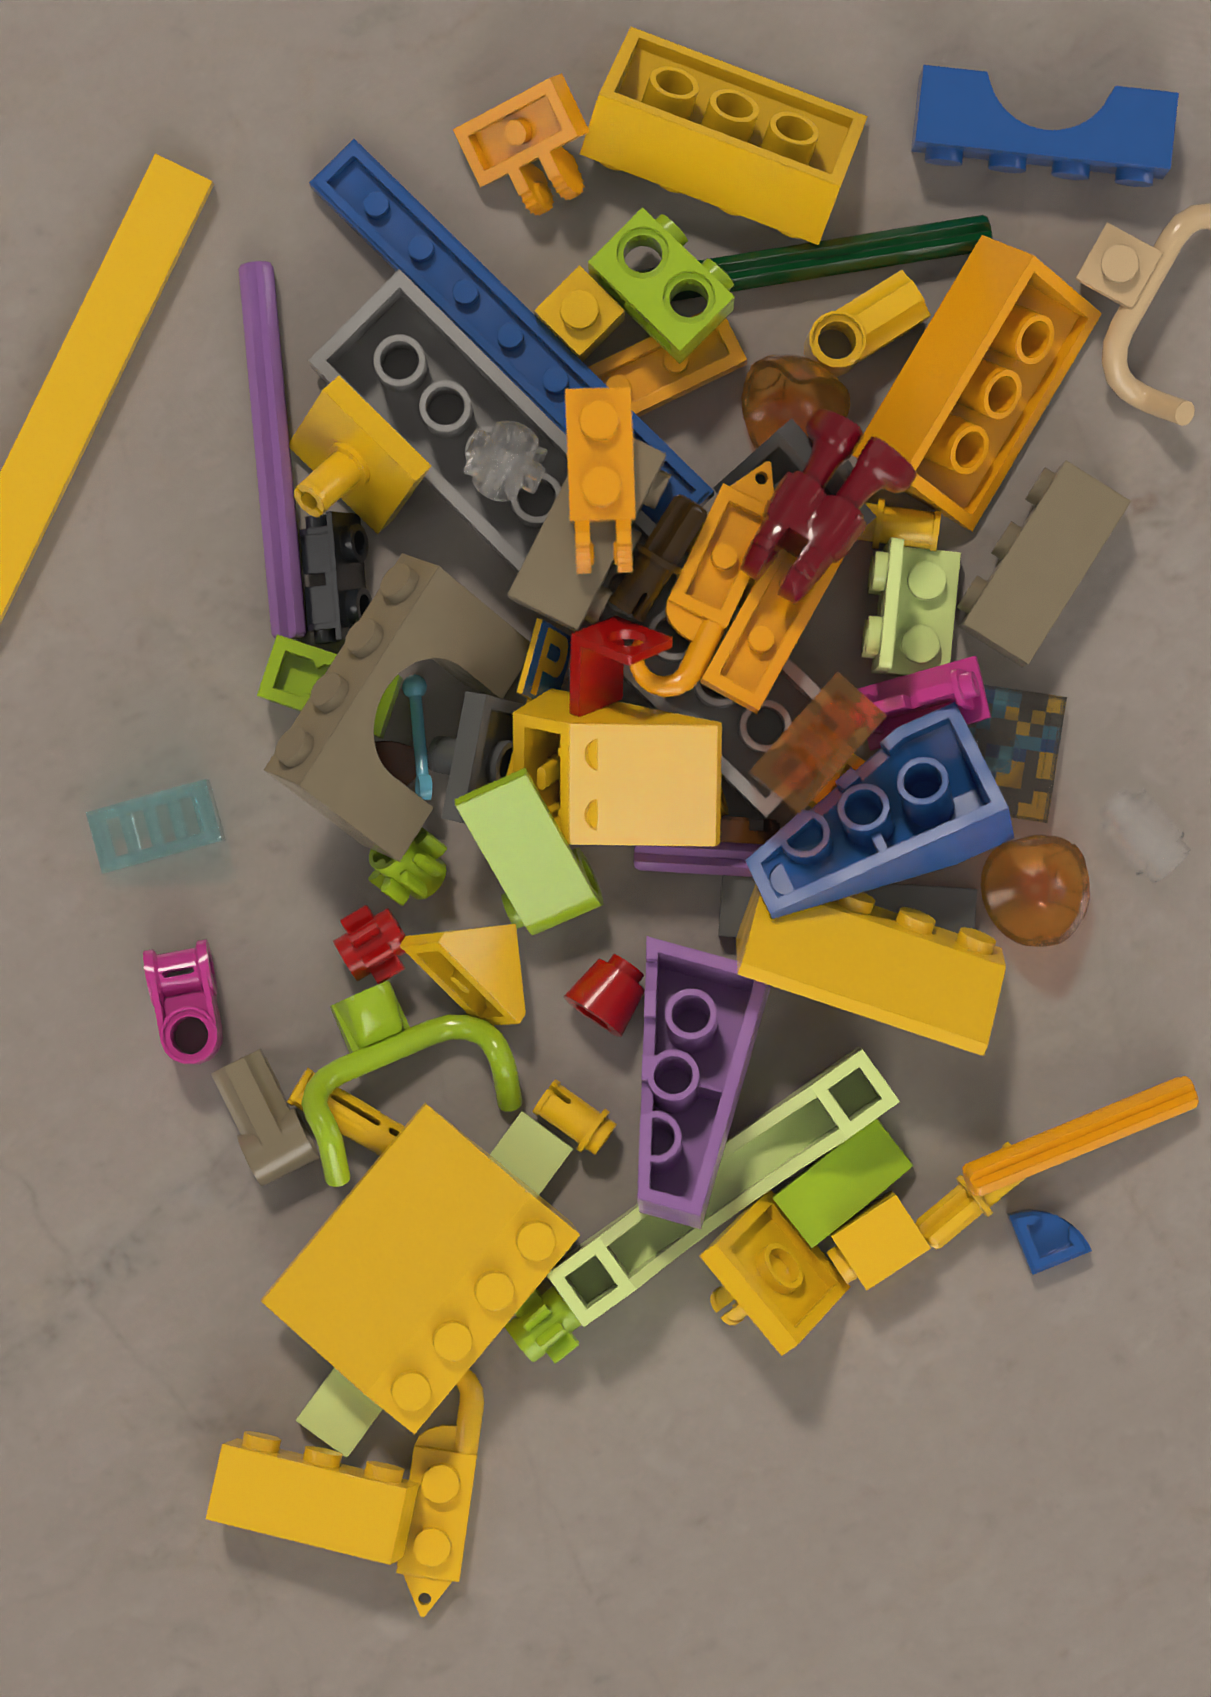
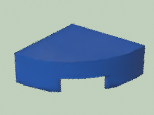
(1046, 1239)

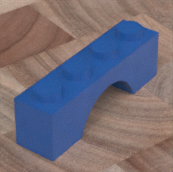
(964, 119)

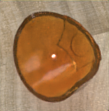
(788, 389)
(1036, 889)

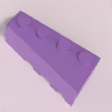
(694, 1064)

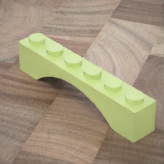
(752, 1163)

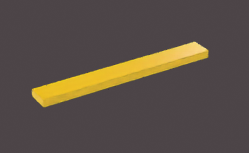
(93, 360)

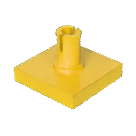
(354, 458)
(772, 1275)

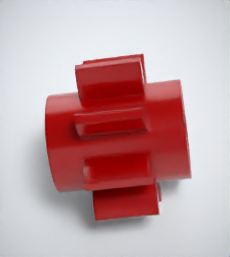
(371, 944)

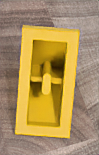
(475, 969)

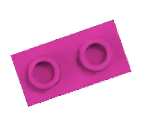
(926, 691)

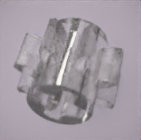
(505, 461)

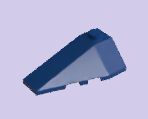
(898, 816)

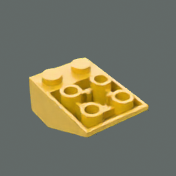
(622, 772)

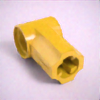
(870, 321)

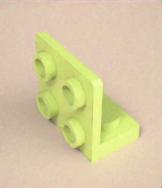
(913, 608)

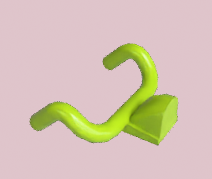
(380, 1035)

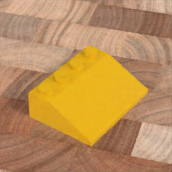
(420, 1267)

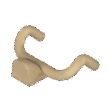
(1130, 276)

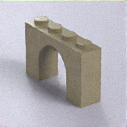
(331, 745)

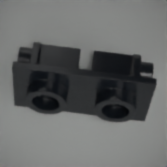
(338, 548)

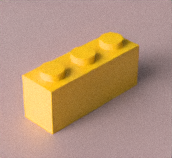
(313, 1498)

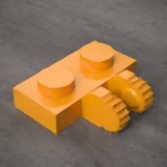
(526, 130)

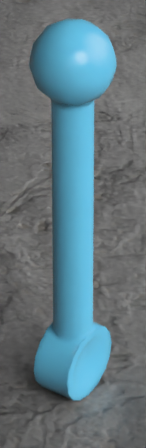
(414, 688)

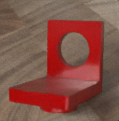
(600, 658)

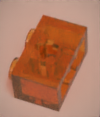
(817, 743)

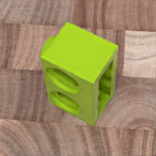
(649, 294)
(295, 670)

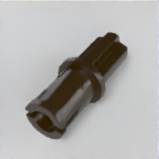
(659, 557)

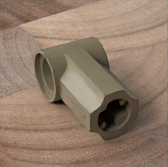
(270, 1131)

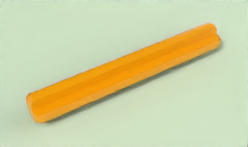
(1080, 1136)

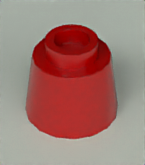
(608, 993)

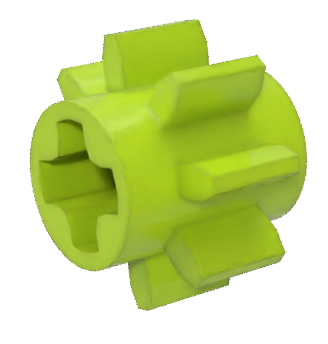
(417, 874)
(544, 1326)

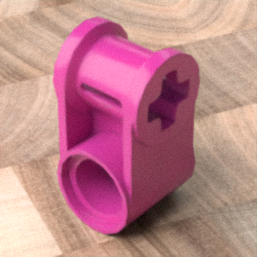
(184, 997)

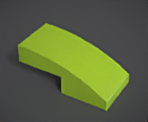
(842, 1182)

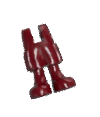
(817, 525)

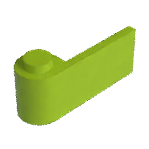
(529, 854)

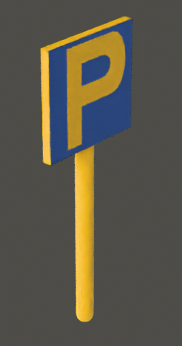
(544, 663)

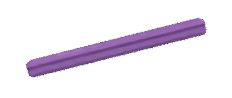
(272, 449)

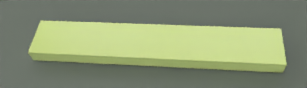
(338, 1408)

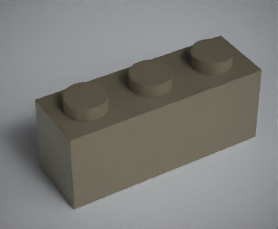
(1041, 562)
(549, 575)

